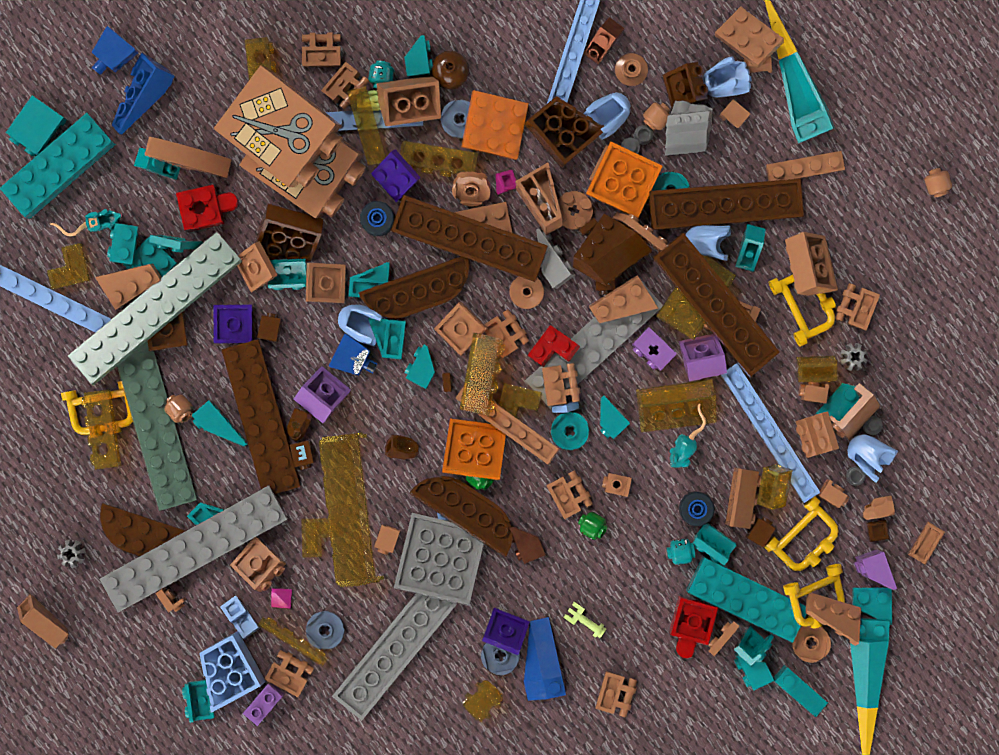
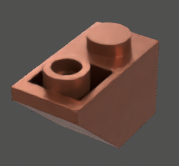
(603, 40)
(528, 545)

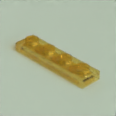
(366, 125)
(286, 636)

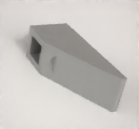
(554, 266)

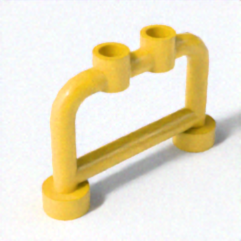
(804, 333)
(72, 401)
(824, 546)
(795, 592)

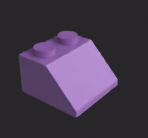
(703, 357)
(322, 394)
(875, 567)

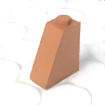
(42, 621)

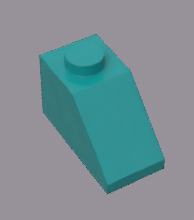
(750, 247)
(611, 419)

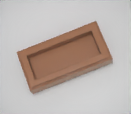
(926, 543)

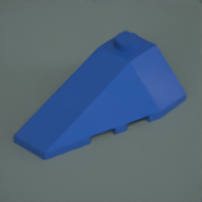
(148, 85)
(542, 667)

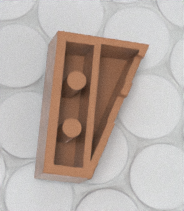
(540, 198)

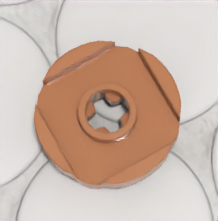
(471, 179)
(583, 204)
(817, 651)

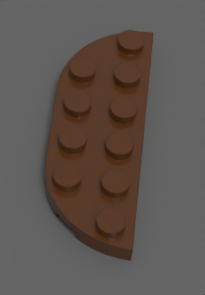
(418, 290)
(467, 510)
(135, 532)

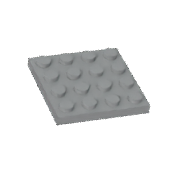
(439, 560)

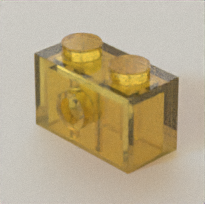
(816, 369)
(774, 487)

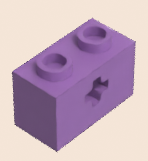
(651, 339)
(263, 703)

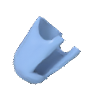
(727, 78)
(610, 112)
(708, 240)
(355, 323)
(870, 454)

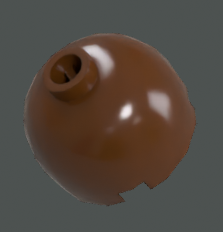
(450, 78)

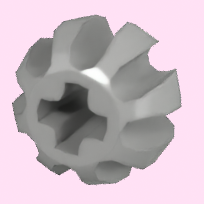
(847, 356)
(67, 557)

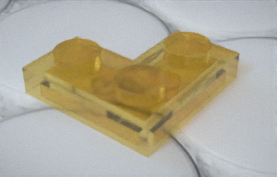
(73, 272)
(516, 397)
(312, 533)

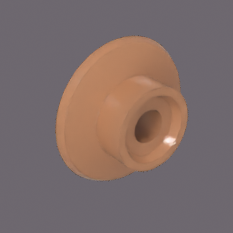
(631, 78)
(531, 300)

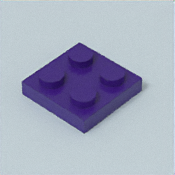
(395, 175)
(233, 323)
(505, 631)

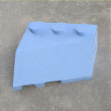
(229, 671)

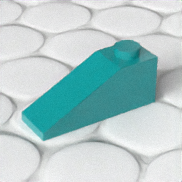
(214, 421)
(800, 691)

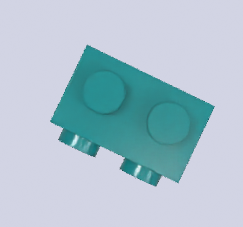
(123, 244)
(290, 274)
(714, 544)
(753, 646)
(197, 701)

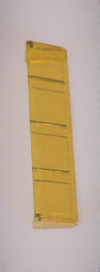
(347, 510)

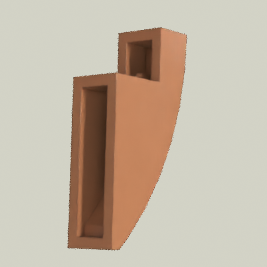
(187, 157)

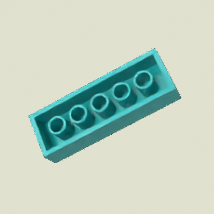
(57, 166)
(745, 598)

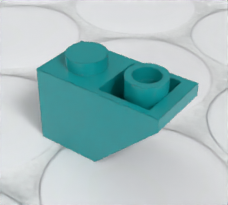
(417, 61)
(156, 166)
(422, 369)
(755, 675)

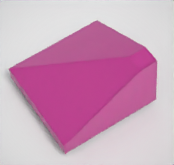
(505, 182)
(281, 597)

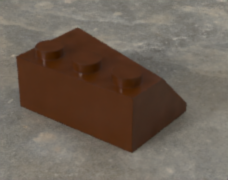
(563, 130)
(289, 233)
(609, 250)

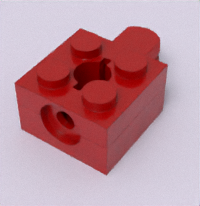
(203, 207)
(692, 624)

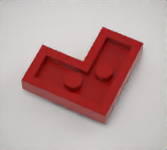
(552, 342)

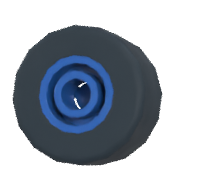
(383, 219)
(696, 508)

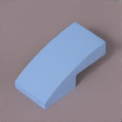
(240, 617)

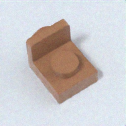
(167, 597)

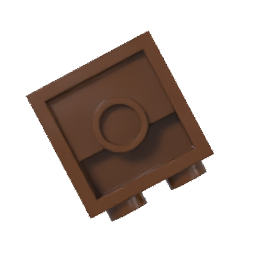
(686, 84)
(171, 335)

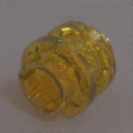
(482, 700)

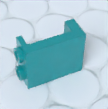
(34, 126)

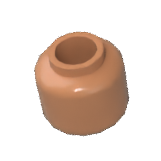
(656, 116)
(938, 182)
(178, 408)

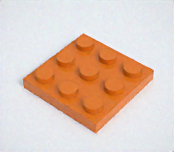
(494, 125)
(624, 179)
(474, 449)

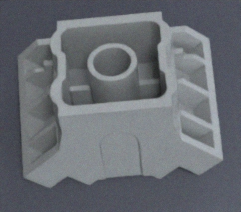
(688, 128)

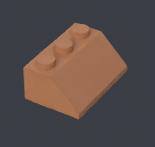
(409, 100)
(810, 264)
(742, 498)

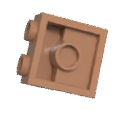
(816, 434)
(258, 565)

